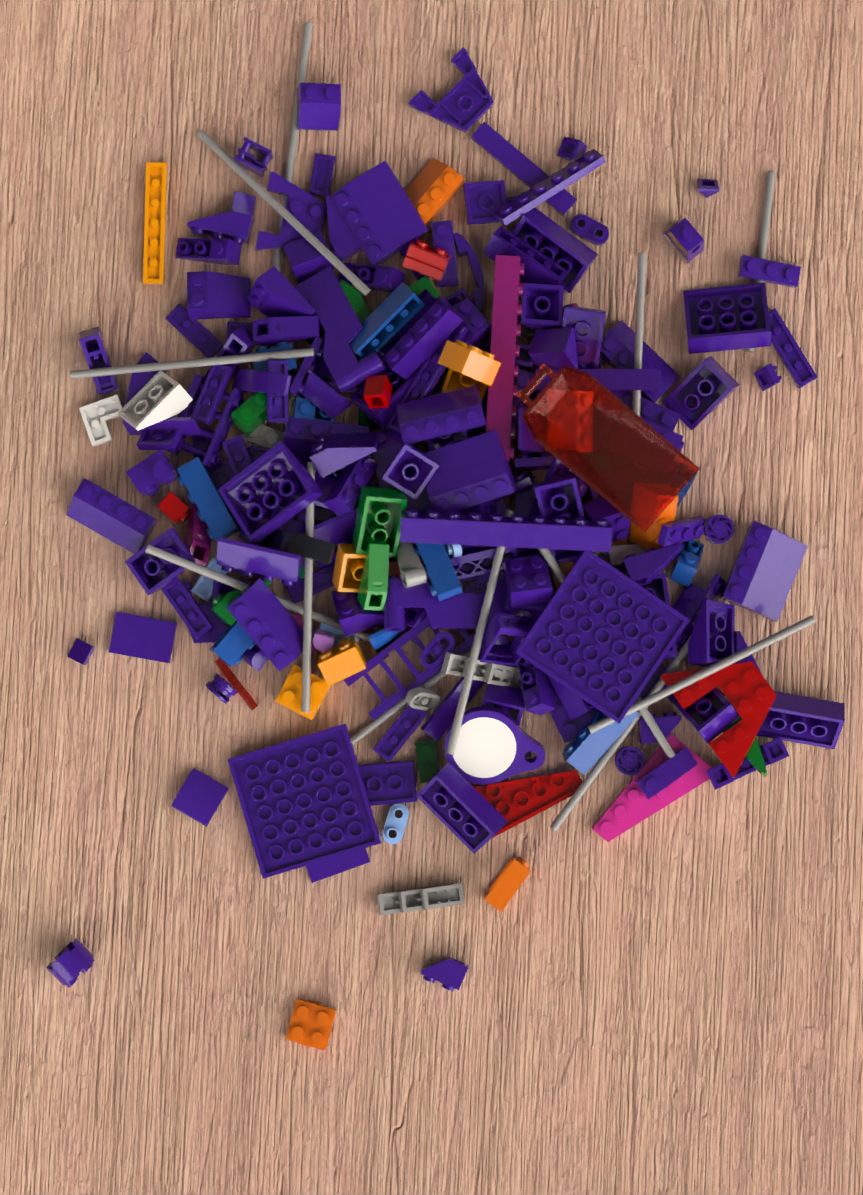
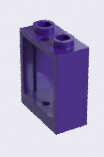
(508, 625)

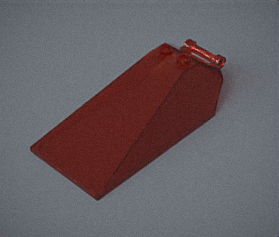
(606, 444)

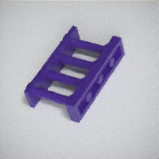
(212, 455)

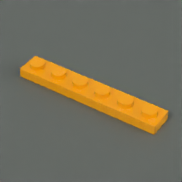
(155, 223)

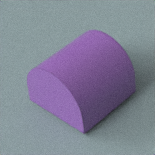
(322, 640)

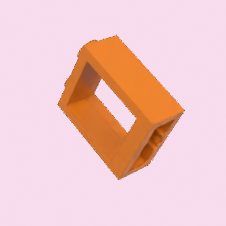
(507, 883)

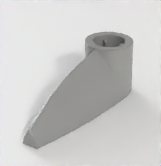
(410, 566)

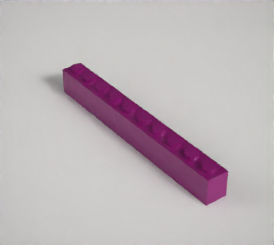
(505, 348)

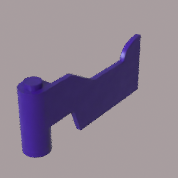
(340, 329)
(454, 612)

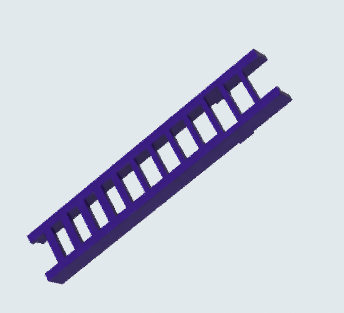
(412, 634)

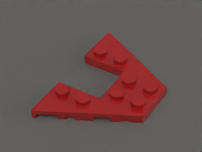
(746, 692)

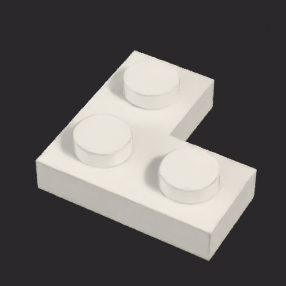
(95, 418)

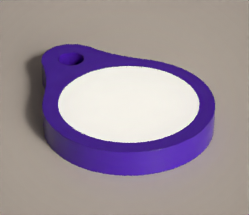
(492, 747)

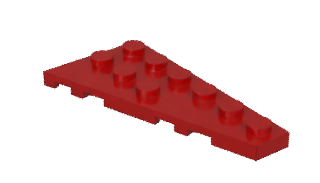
(529, 796)

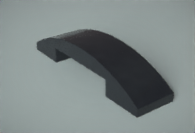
(299, 544)

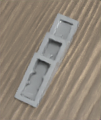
(487, 672)
(420, 899)

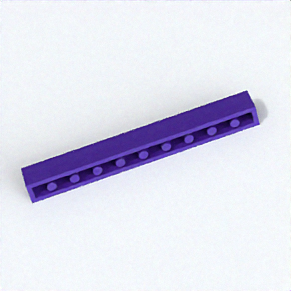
(506, 531)

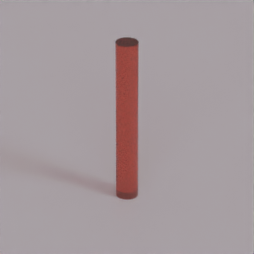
(236, 684)

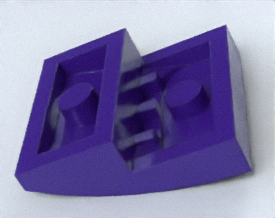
(199, 797)

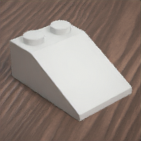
(155, 402)

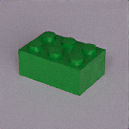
(378, 518)

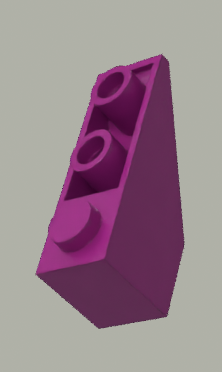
(197, 538)

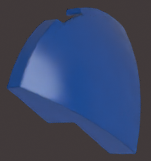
(383, 639)

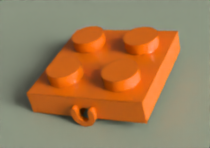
(311, 1024)

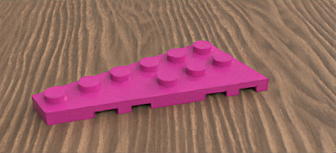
(633, 807)

